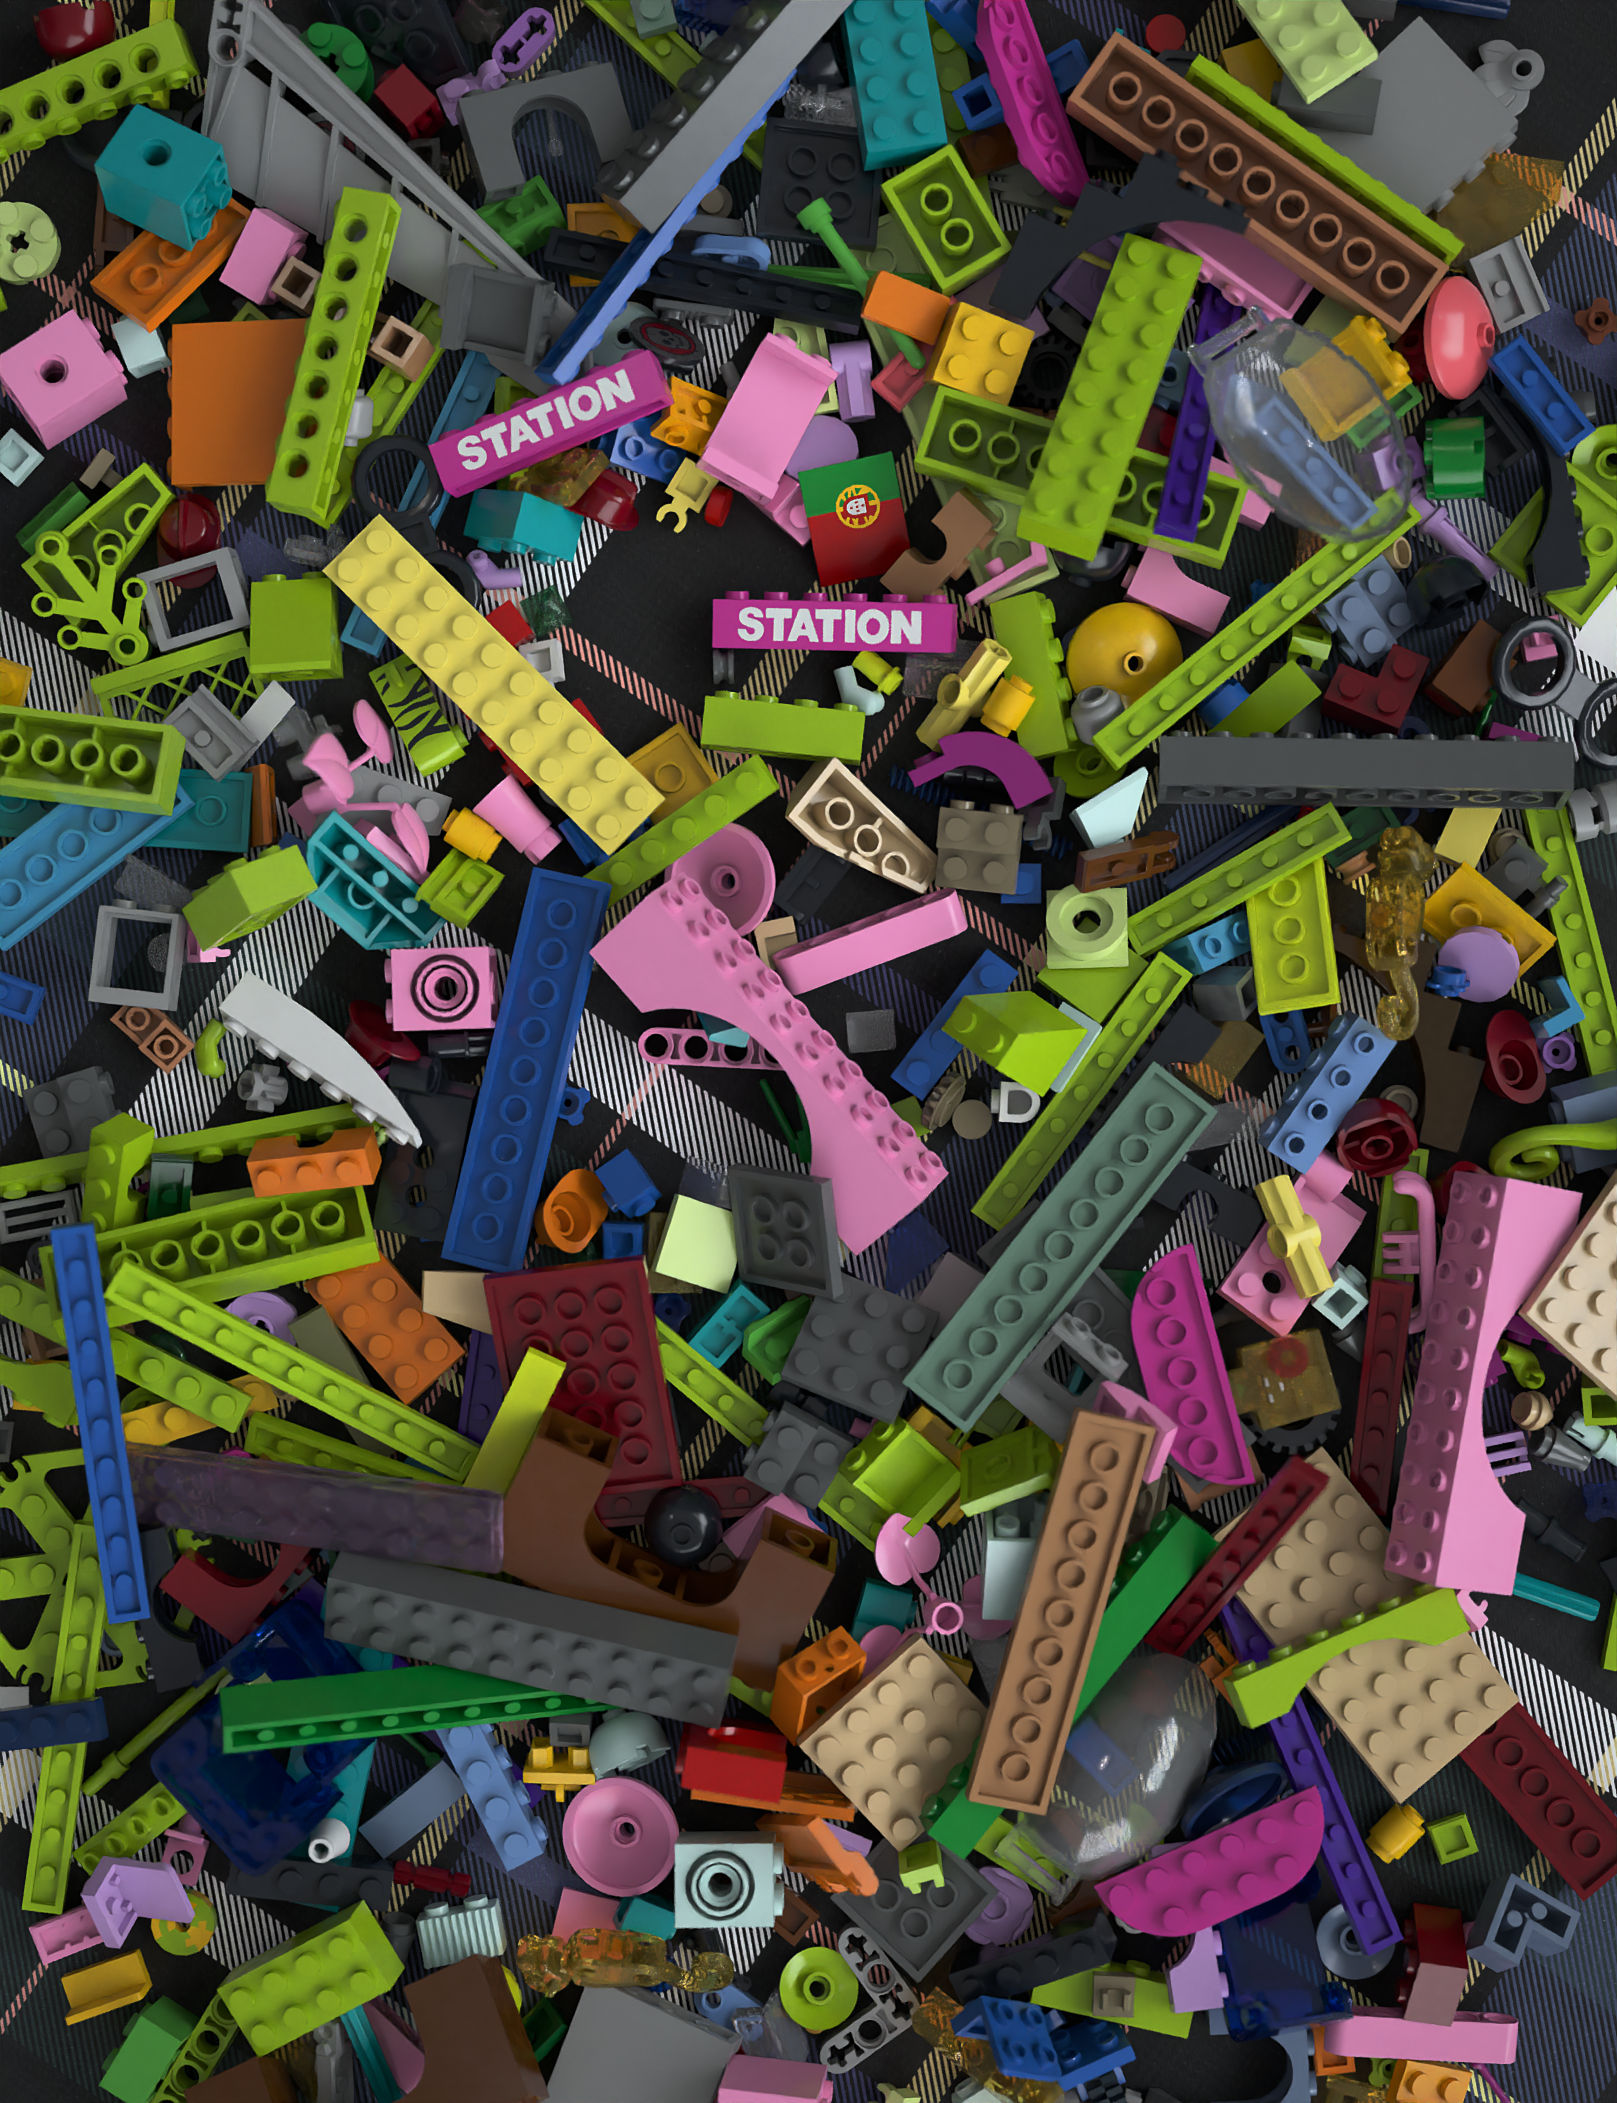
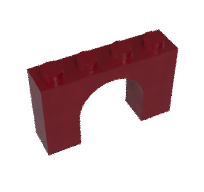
(230, 1602)

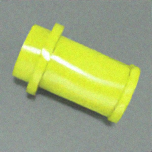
(878, 671)

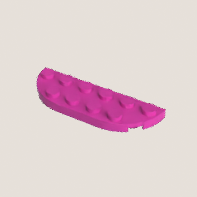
(1030, 98)
(1186, 1369)
(1220, 1870)

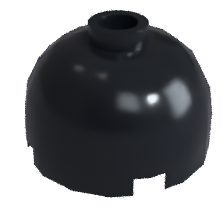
(825, 63)
(1108, 562)
(1443, 589)
(683, 1525)

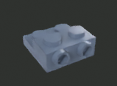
(1367, 613)

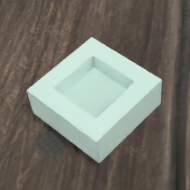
(17, 457)

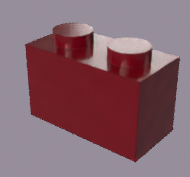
(408, 104)

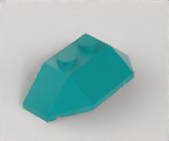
(366, 890)

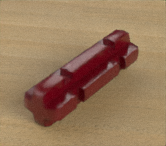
(431, 1878)

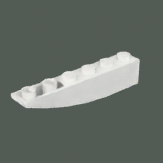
(314, 1052)

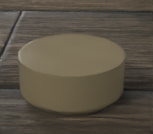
(972, 1119)

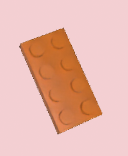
(157, 275)
(387, 1325)

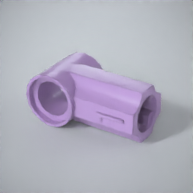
(853, 382)

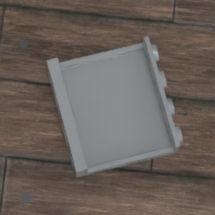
(1429, 123)
(639, 2050)

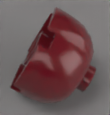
(74, 30)
(1376, 1137)

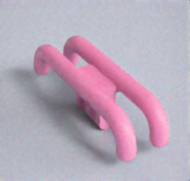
(1415, 1248)

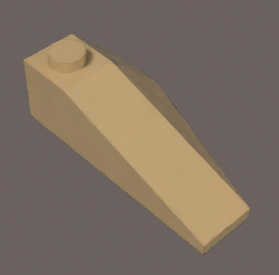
(852, 823)
(457, 1297)

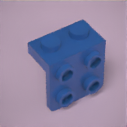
(640, 452)
(1015, 2036)

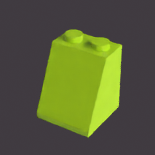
(295, 629)
(1017, 1035)

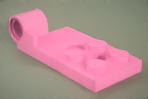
(1338, 1222)

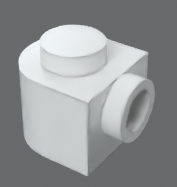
(1014, 1102)

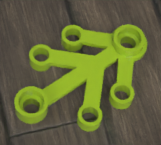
(95, 604)

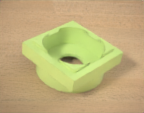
(1079, 950)

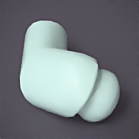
(853, 694)

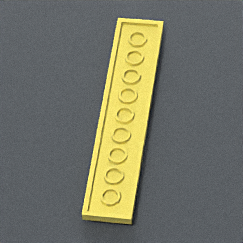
(494, 684)

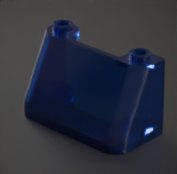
(238, 1795)
(1278, 1969)

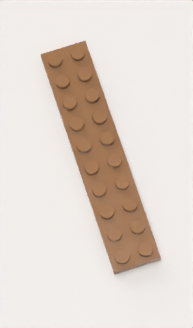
(1060, 1611)

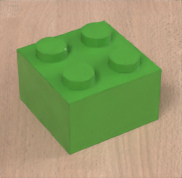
(148, 2051)

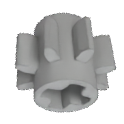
(262, 1088)

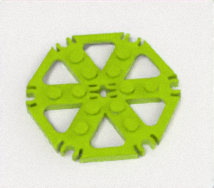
(45, 1572)

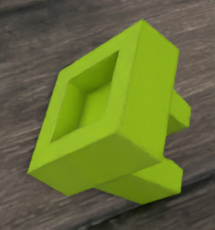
(1308, 641)
(921, 1864)

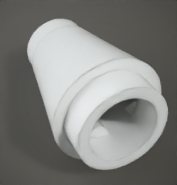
(328, 1840)

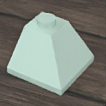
(1111, 813)

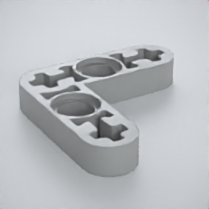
(880, 2010)

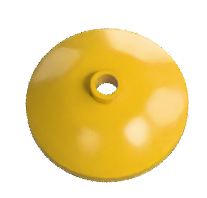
(1110, 638)

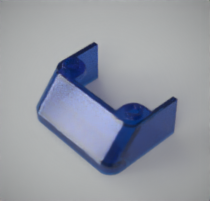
(294, 1648)

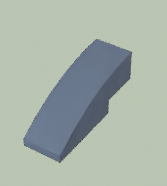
(414, 1807)

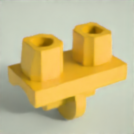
(558, 1770)

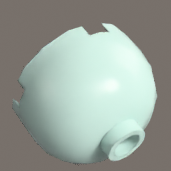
(625, 1742)

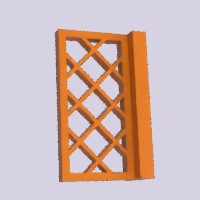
(801, 1794)

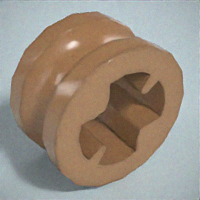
(1355, 867)

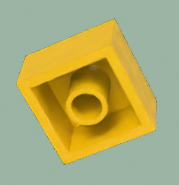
(978, 354)

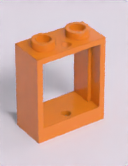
(806, 1686)

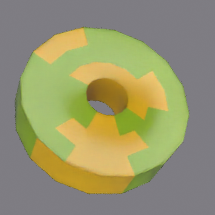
(188, 1940)

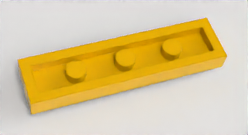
(168, 1421)

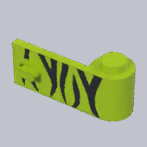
(418, 715)

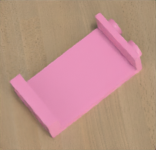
(766, 417)

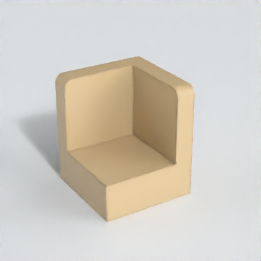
(773, 937)

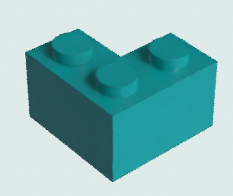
(523, 525)

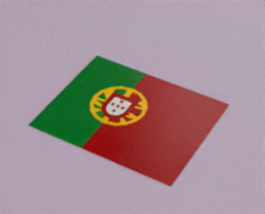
(854, 518)

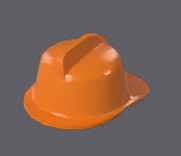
(571, 1212)

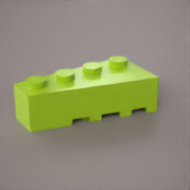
(119, 518)

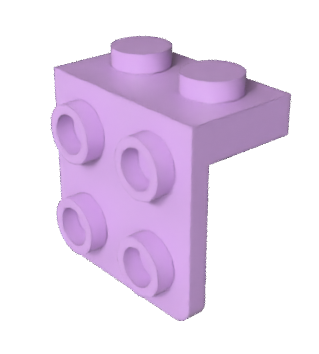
(133, 1888)

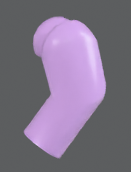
(490, 575)

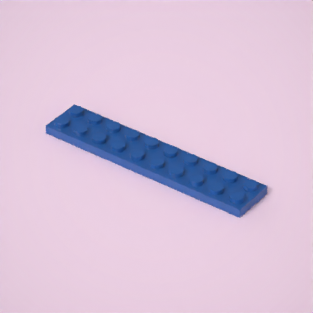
(526, 1071)

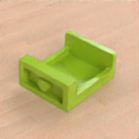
(902, 1472)

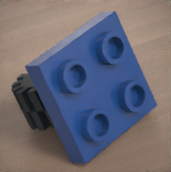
(1092, 2059)

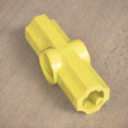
(964, 693)
(1294, 1236)

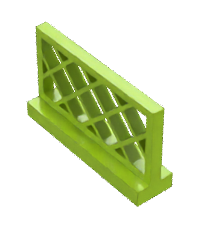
(174, 666)

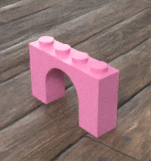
(1170, 592)

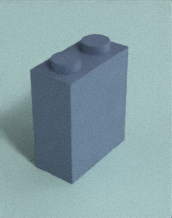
(1583, 1103)

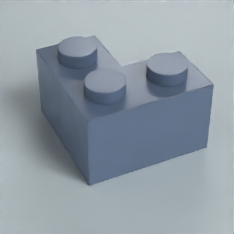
(1517, 1917)

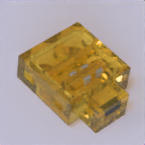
(1278, 1398)

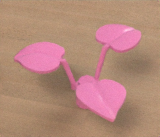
(336, 786)
(904, 1557)

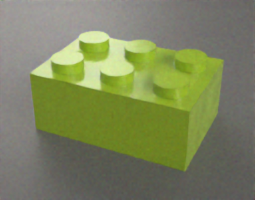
(946, 221)
(249, 896)

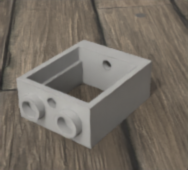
(234, 587)
(104, 950)

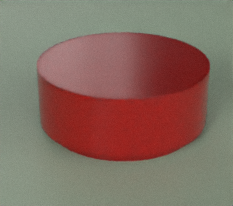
(1164, 33)
(718, 505)

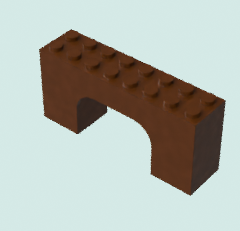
(562, 1547)
(469, 2040)

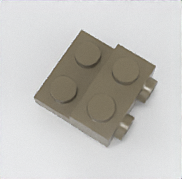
(978, 847)

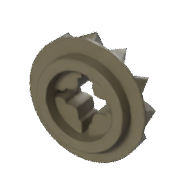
(943, 1101)

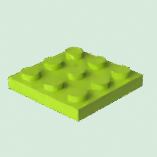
(1598, 543)

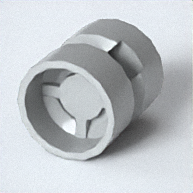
(1604, 809)

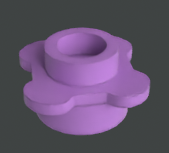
(1564, 1044)

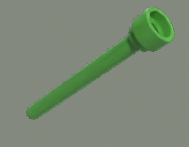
(818, 220)

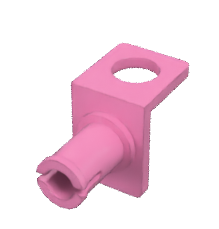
(187, 1838)

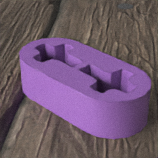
(517, 36)

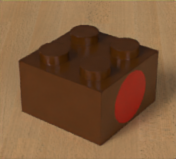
(1463, 675)

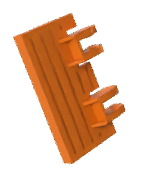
(818, 1854)

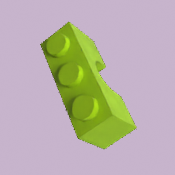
(115, 1155)

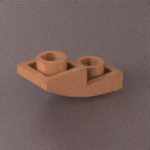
(155, 1035)

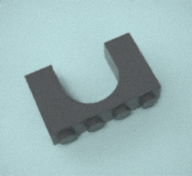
(1348, 105)
(487, 119)

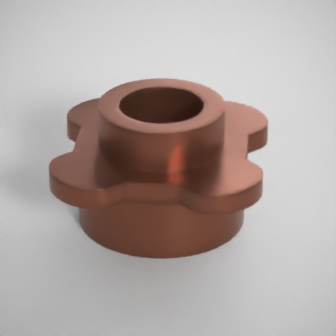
(1586, 321)

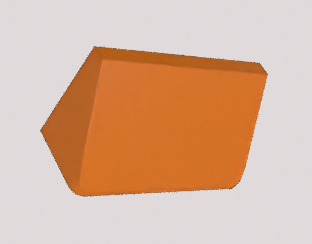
(904, 306)
(264, 813)

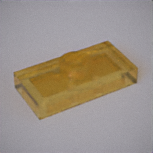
(1225, 1057)

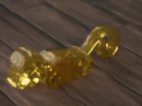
(1397, 924)
(614, 1962)

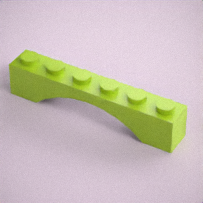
(43, 1386)
(1271, 1686)

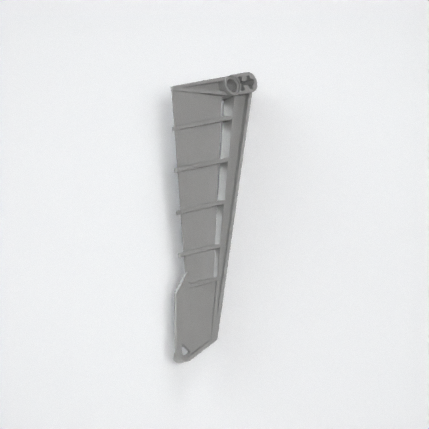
(302, 170)

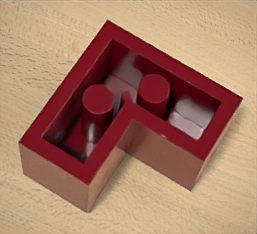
(1380, 702)
(1432, 1965)

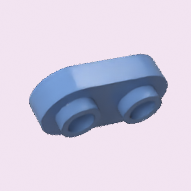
(738, 251)
(723, 2010)

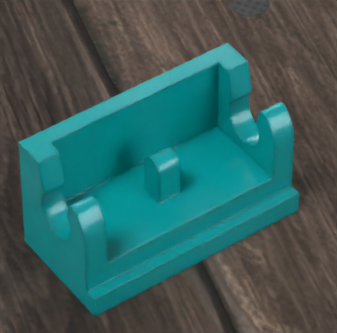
(724, 1324)

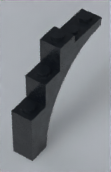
(1153, 196)

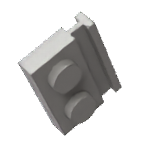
(1507, 284)
(211, 733)

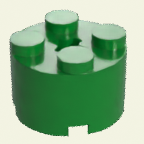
(343, 50)
(1455, 458)

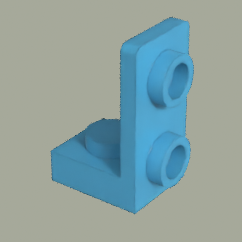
(1211, 945)

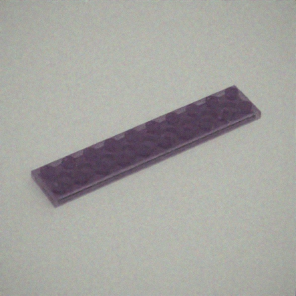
(318, 1507)

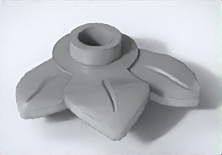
(1500, 73)

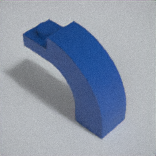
(980, 101)

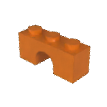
(343, 1161)

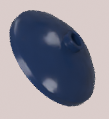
(1232, 1794)

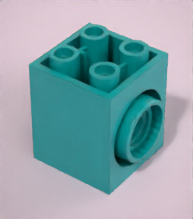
(164, 177)

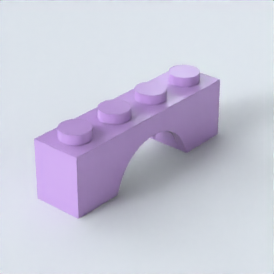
(1195, 1978)

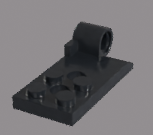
(444, 1119)

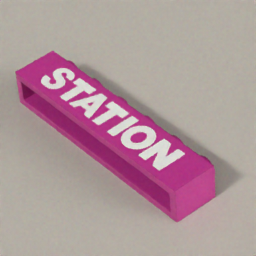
(551, 423)
(835, 624)

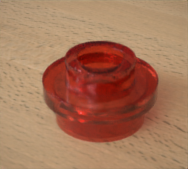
(1300, 1360)

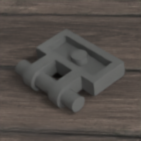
(1521, 869)

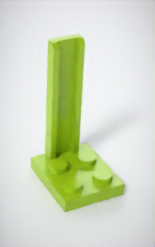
(1008, 1470)
(131, 1828)

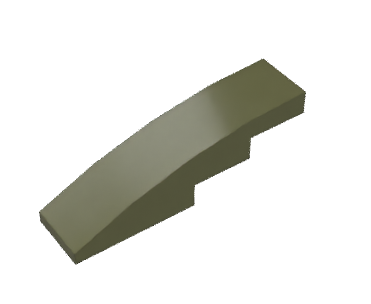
(321, 1338)

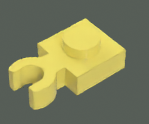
(690, 489)

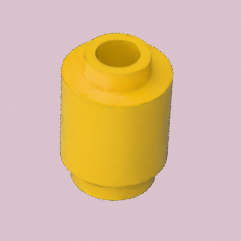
(1007, 705)
(471, 834)
(1396, 1832)

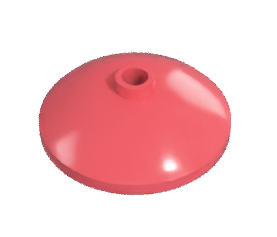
(1457, 337)

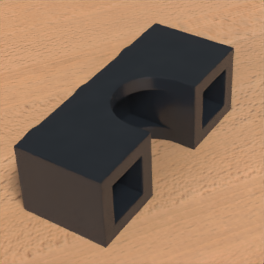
(1235, 1211)

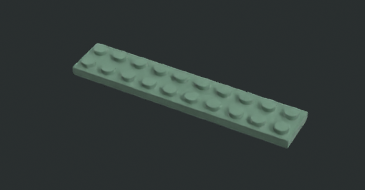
(1059, 1246)

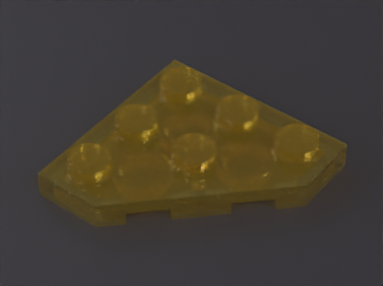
(1500, 202)

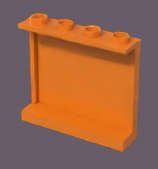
(230, 399)

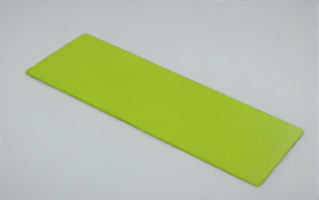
(1271, 703)

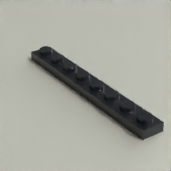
(713, 282)

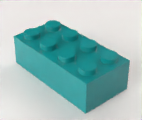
(892, 82)

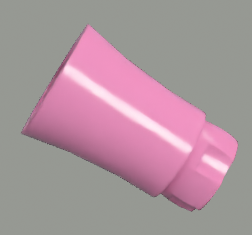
(518, 819)

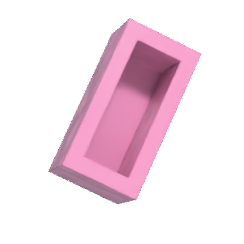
(262, 254)

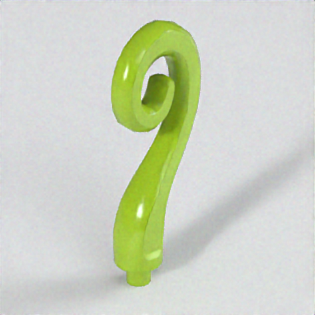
(1535, 1146)

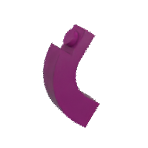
(1002, 756)

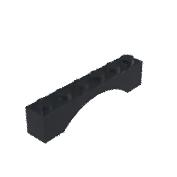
(1555, 556)

